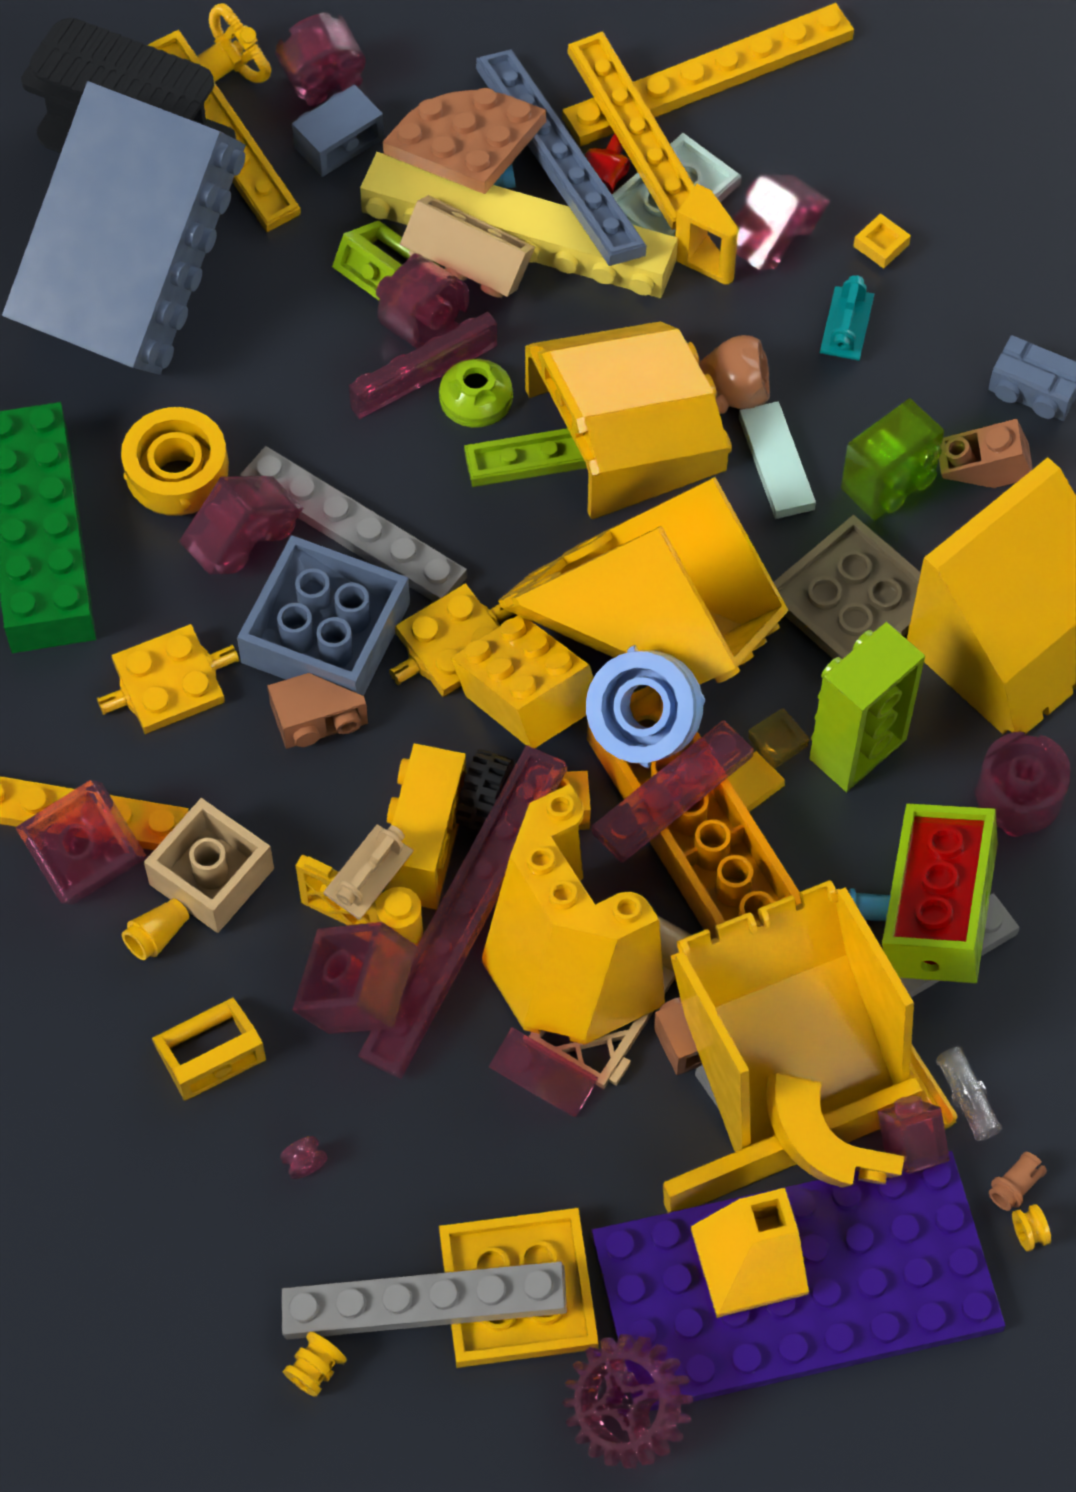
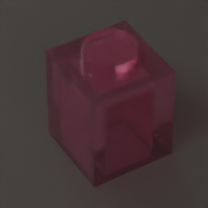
(914, 1131)

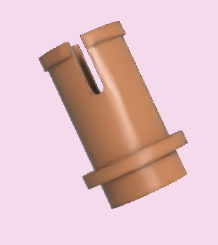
(1010, 1189)

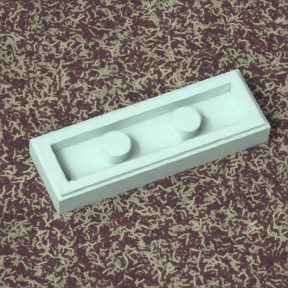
(777, 460)

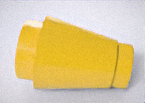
(154, 929)

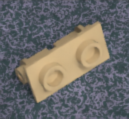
(369, 870)

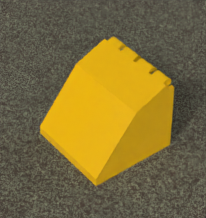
(1002, 603)
(797, 999)

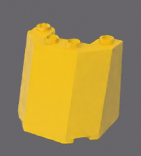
(633, 410)
(557, 952)

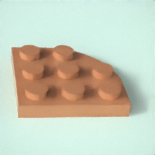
(465, 135)

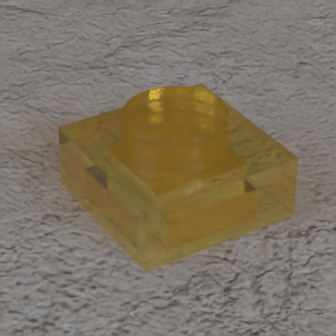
(778, 738)

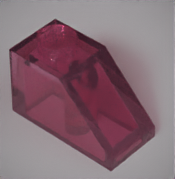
(543, 1072)

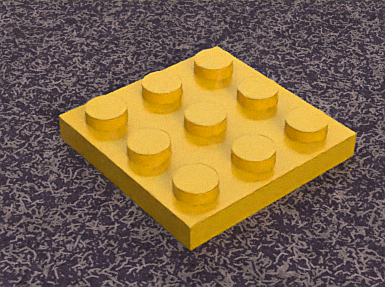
(517, 1242)

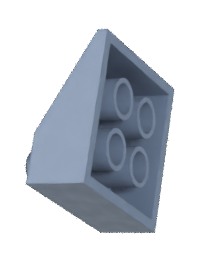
(324, 617)

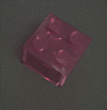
(81, 842)
(355, 978)

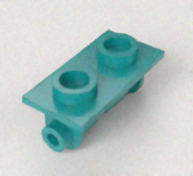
(847, 319)

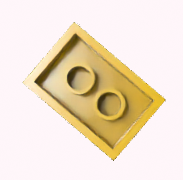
(525, 680)
(427, 818)

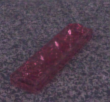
(422, 365)
(672, 791)

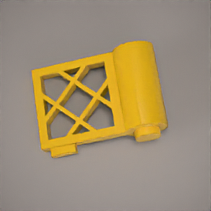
(394, 907)

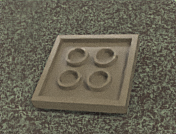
(849, 587)

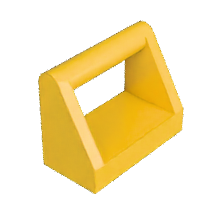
(695, 249)
(217, 1063)

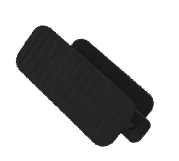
(84, 53)

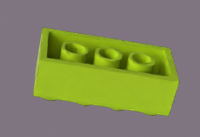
(865, 705)

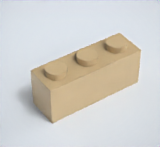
(467, 246)

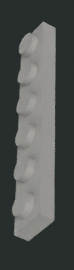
(361, 528)
(424, 1300)

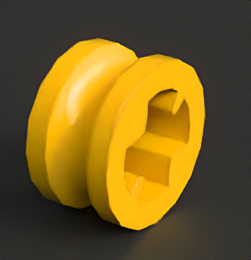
(1031, 1227)

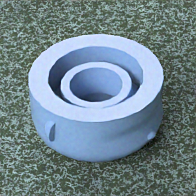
(612, 717)

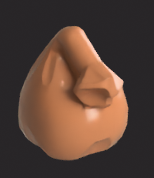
(739, 373)

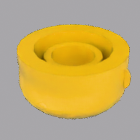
(168, 437)

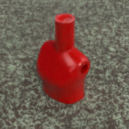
(609, 163)

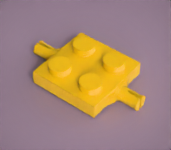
(440, 633)
(168, 679)

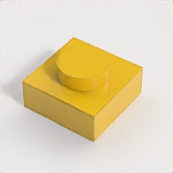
(882, 240)

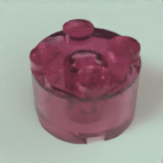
(321, 57)
(421, 301)
(1024, 782)

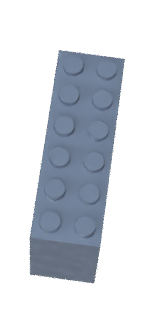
(124, 229)

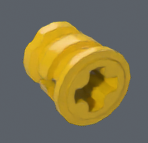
(314, 1364)

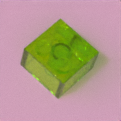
(892, 459)

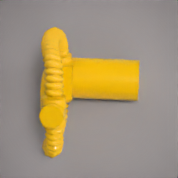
(227, 55)

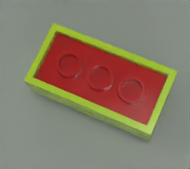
(941, 892)

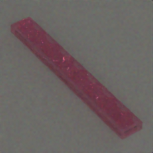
(462, 913)

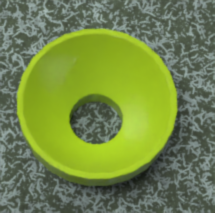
(476, 405)

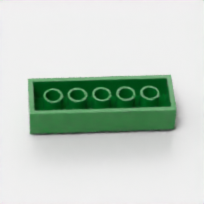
(41, 534)

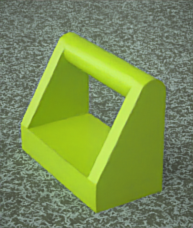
(363, 261)

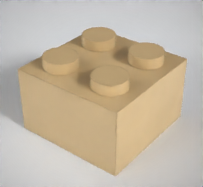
(209, 865)

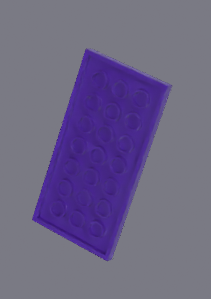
(883, 1270)

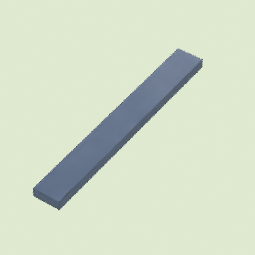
(567, 164)

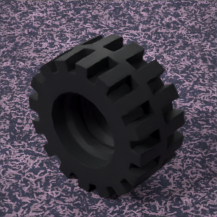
(482, 787)

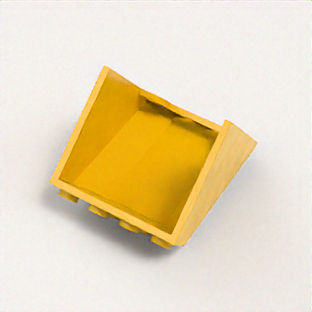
(664, 582)

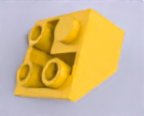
(751, 1253)

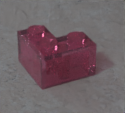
(773, 215)
(235, 518)

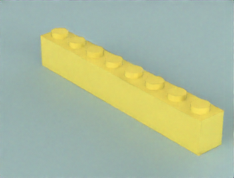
(558, 237)

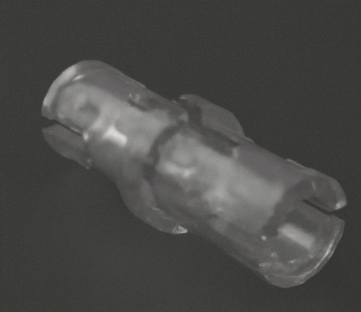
(968, 1093)

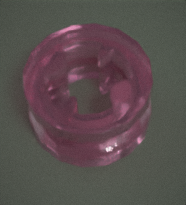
(303, 1157)

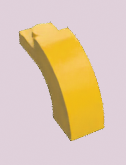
(810, 1143)

